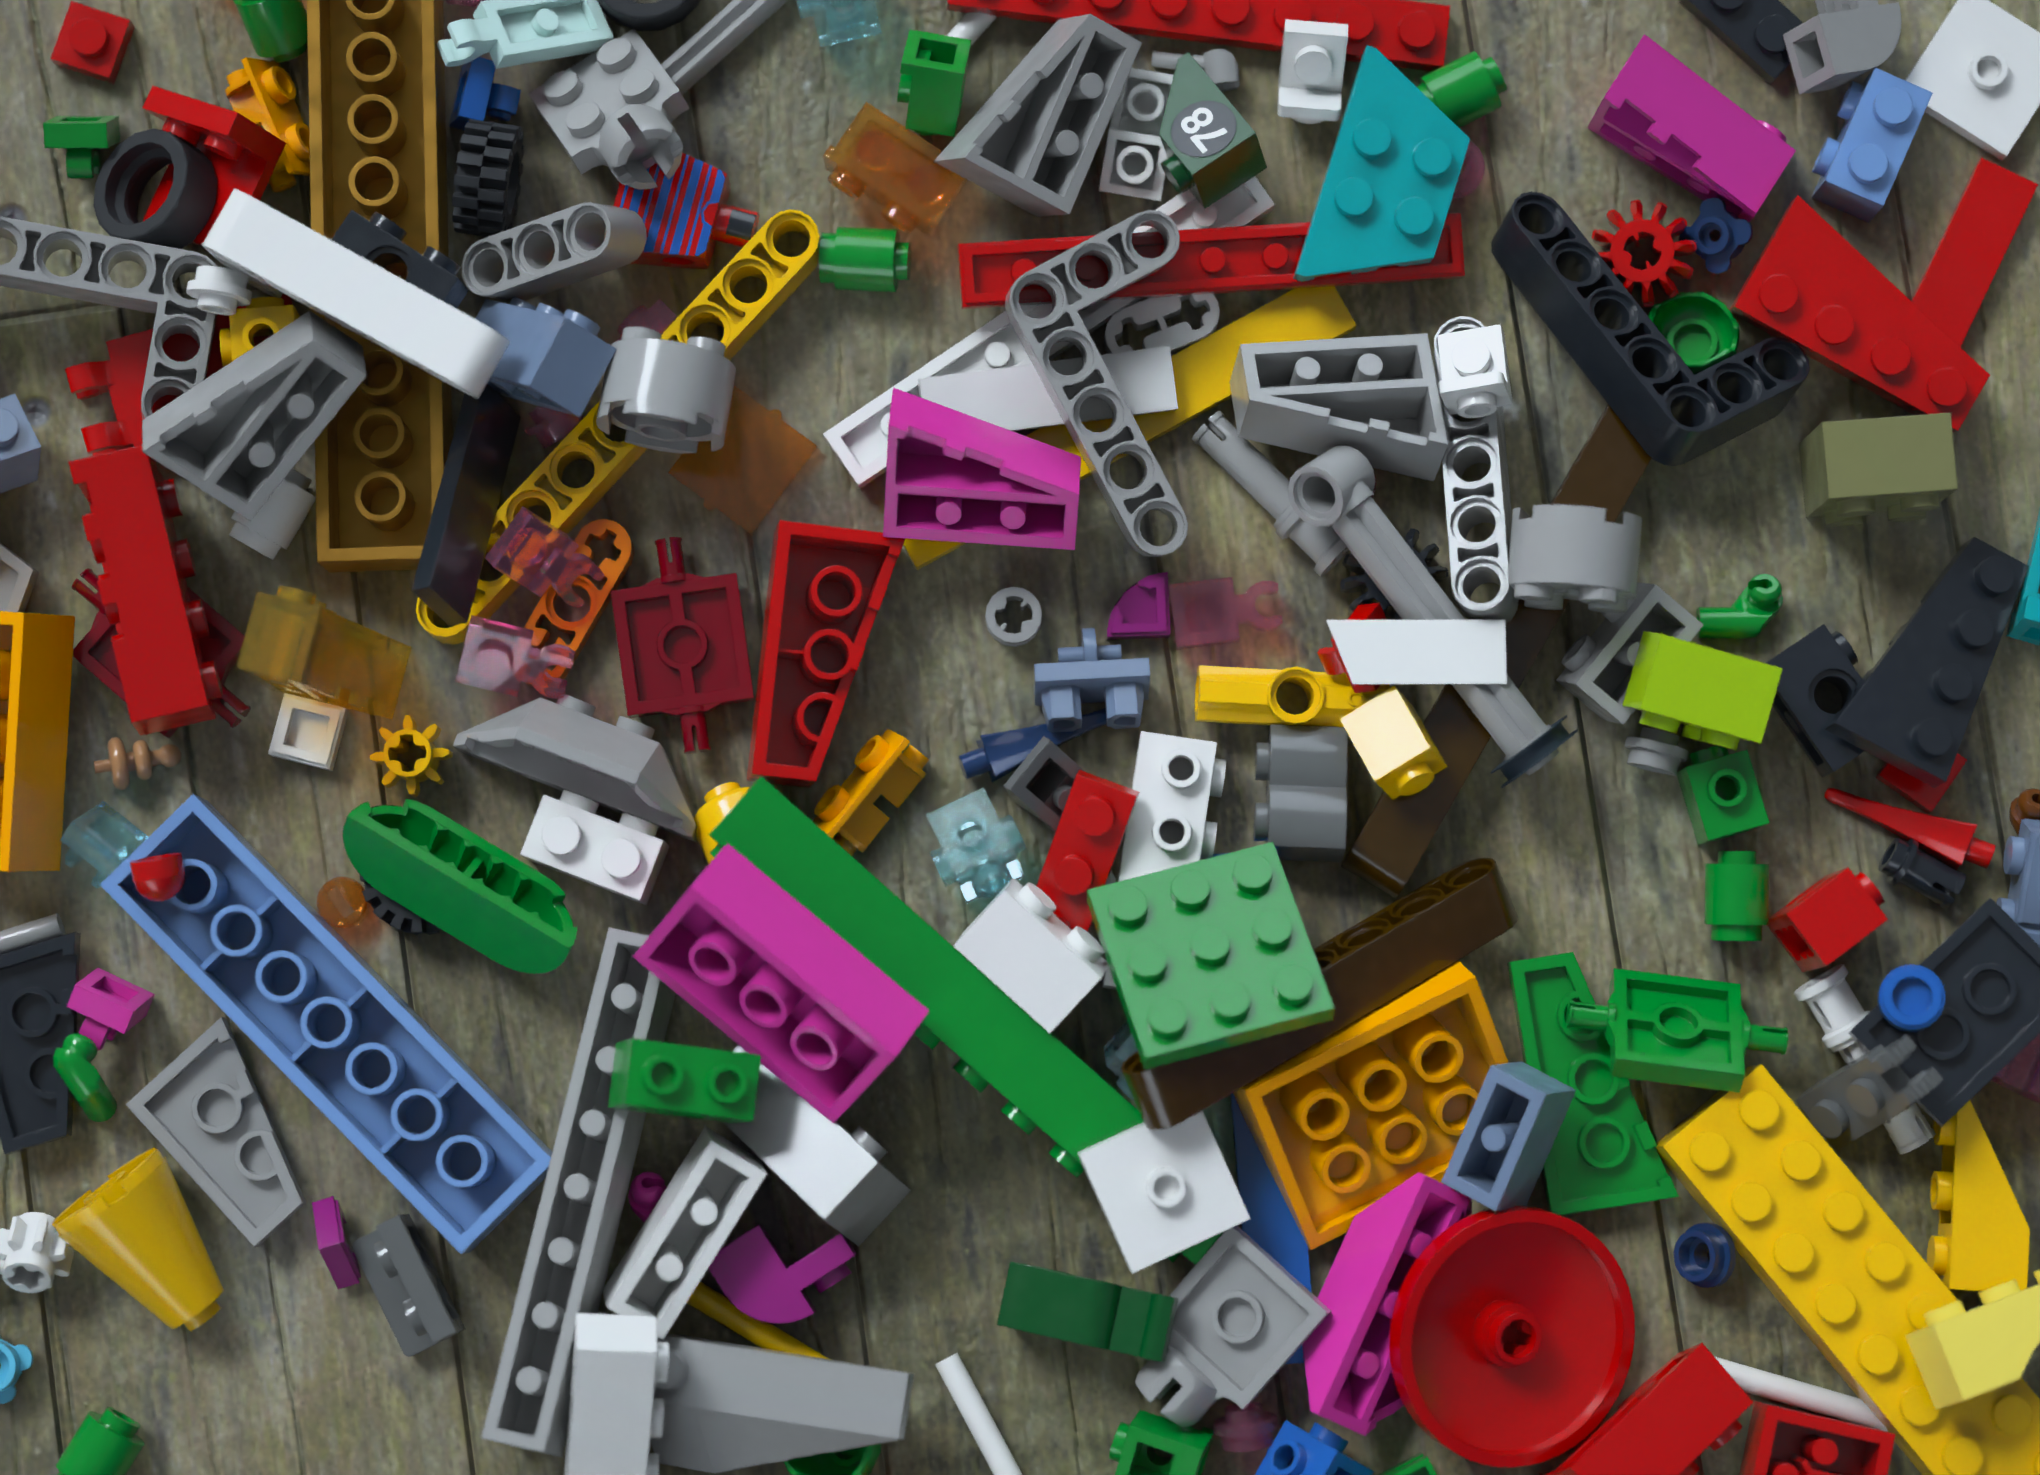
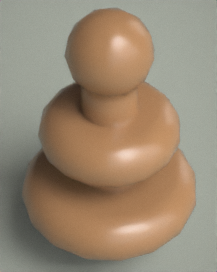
(139, 759)

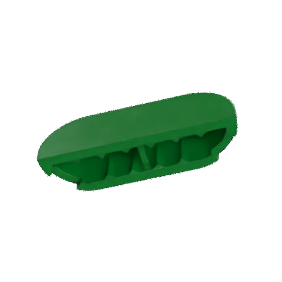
(461, 884)

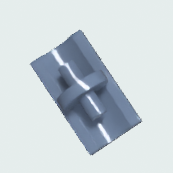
(1091, 676)

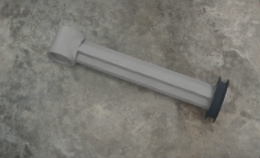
(1337, 494)

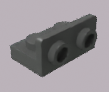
(407, 1285)

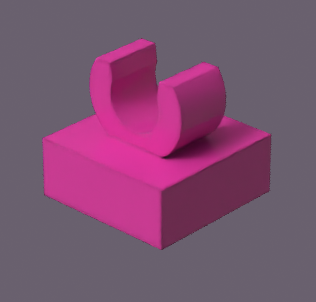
(108, 1005)

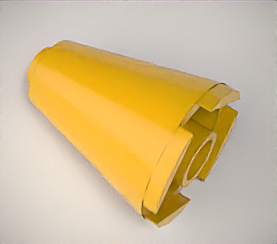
(146, 1241)

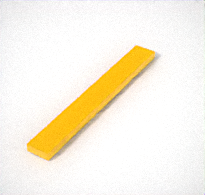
(1201, 376)

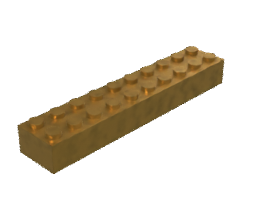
(383, 151)

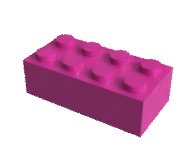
(781, 983)

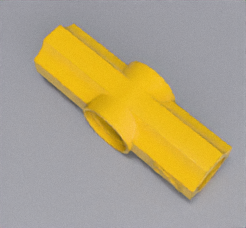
(1250, 696)

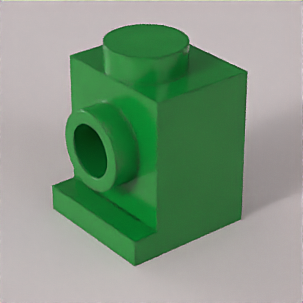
(933, 81)
(1135, 1454)

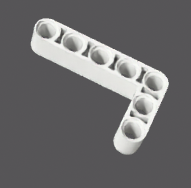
(354, 292)

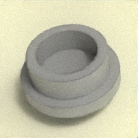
(1655, 751)

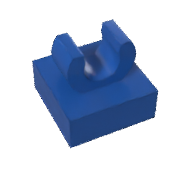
(480, 97)

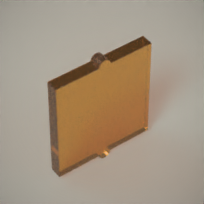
(751, 468)

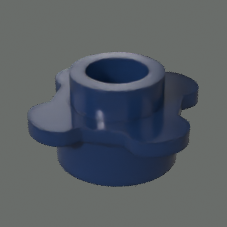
(1733, 230)

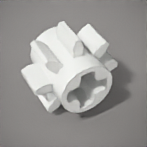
(33, 1253)

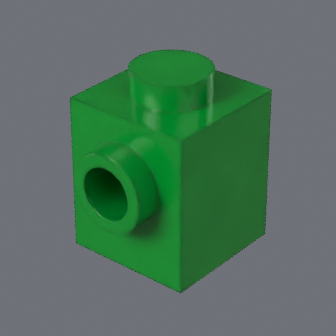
(1721, 794)

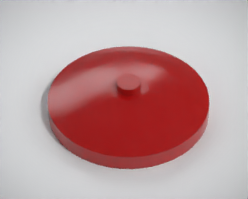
(1512, 1336)

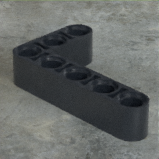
(1623, 351)

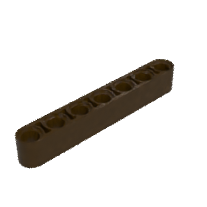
(1361, 973)

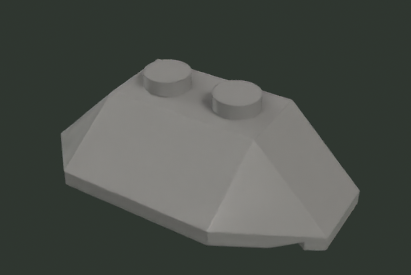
(586, 756)

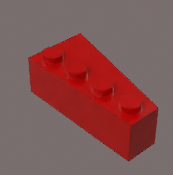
(1854, 319)

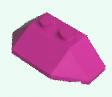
(1349, 1351)

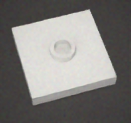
(1982, 75)
(1163, 1189)

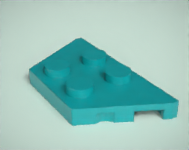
(1384, 178)

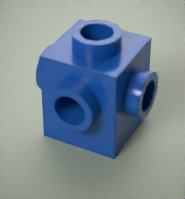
(1309, 1453)

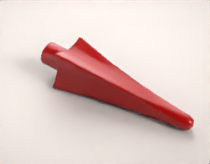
(1941, 837)

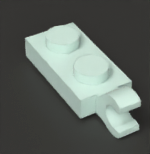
(526, 32)

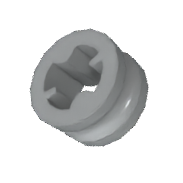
(998, 605)

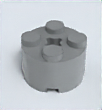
(667, 391)
(1574, 557)

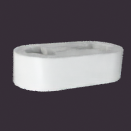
(1157, 311)

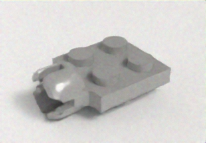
(616, 112)
(1230, 1330)

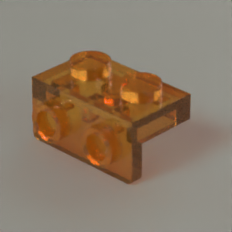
(894, 170)

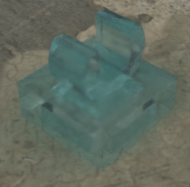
(102, 840)

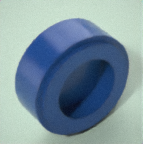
(1911, 998)

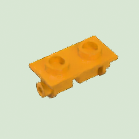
(266, 97)
(879, 771)

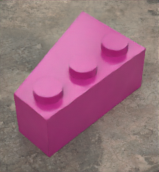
(1690, 131)
(975, 480)

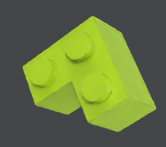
(1704, 688)

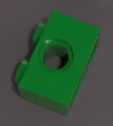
(684, 1081)

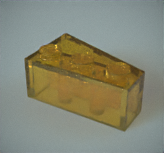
(321, 656)

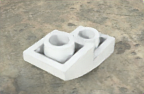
(1133, 139)

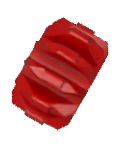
(1662, 247)

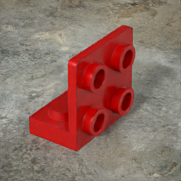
(236, 146)

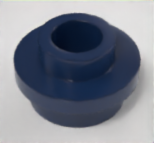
(1692, 1257)

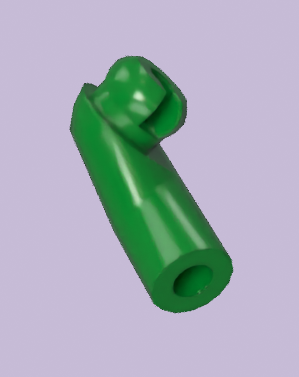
(1747, 615)

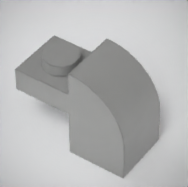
(1842, 42)

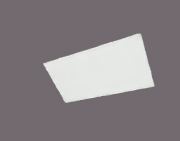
(1422, 651)

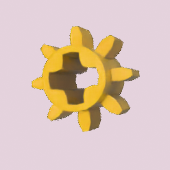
(398, 743)

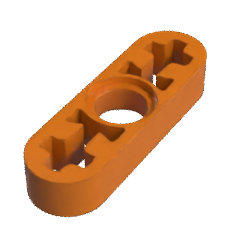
(613, 572)

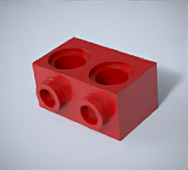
(1828, 918)

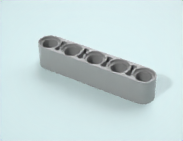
(1477, 502)

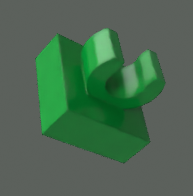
(83, 139)

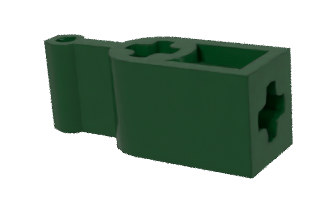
(1087, 1311)

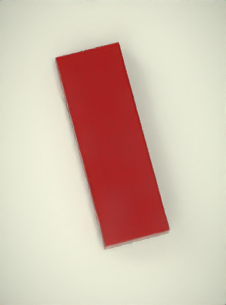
(1972, 247)

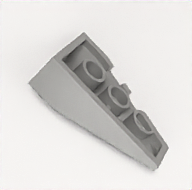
(764, 1406)

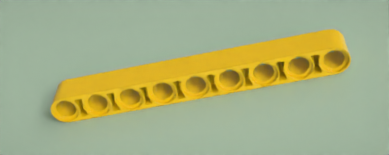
(614, 458)

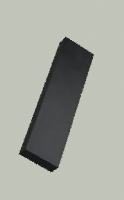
(466, 506)

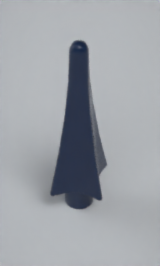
(1006, 750)

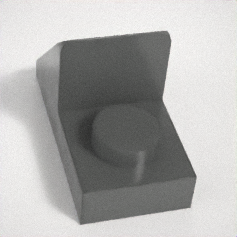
(1043, 782)

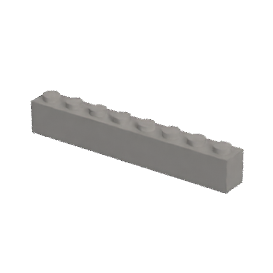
(577, 1207)

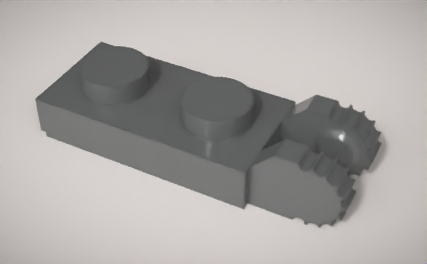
(1865, 1093)

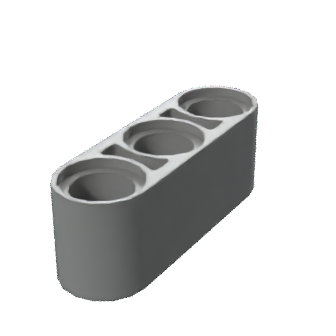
(578, 255)

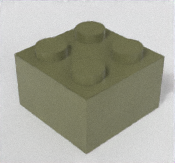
(1878, 467)

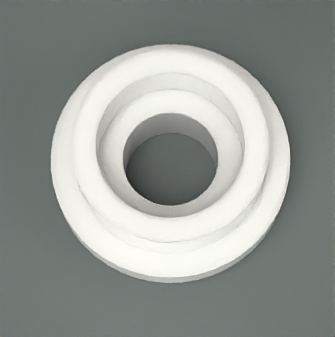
(219, 289)

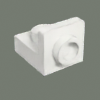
(1312, 71)
(1474, 371)

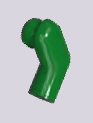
(82, 1078)

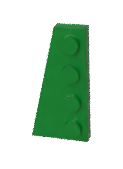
(1603, 1145)

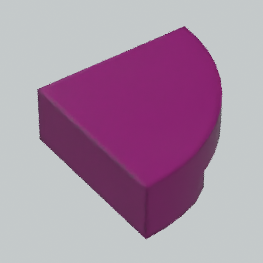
(1142, 610)
(332, 1242)

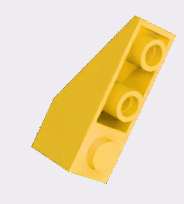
(1980, 1222)

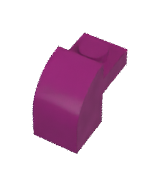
(763, 1283)

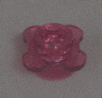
(550, 425)

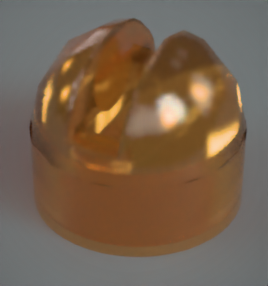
(352, 893)

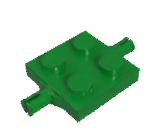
(1676, 1030)

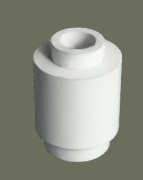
(278, 517)

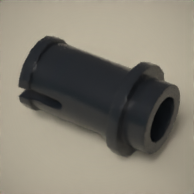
(1920, 872)

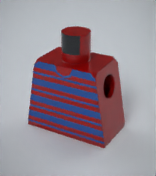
(687, 215)

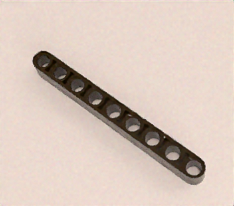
(1404, 827)

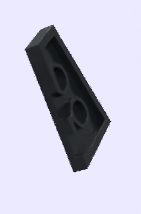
(33, 1023)

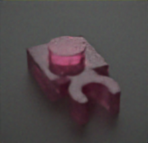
(541, 555)
(1210, 612)
(500, 657)

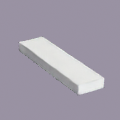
(1019, 401)

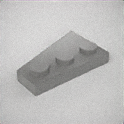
(221, 1134)

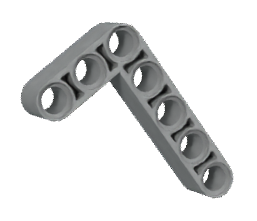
(93, 284)
(1094, 379)

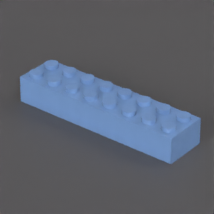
(335, 1028)

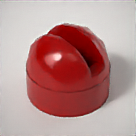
(158, 876)

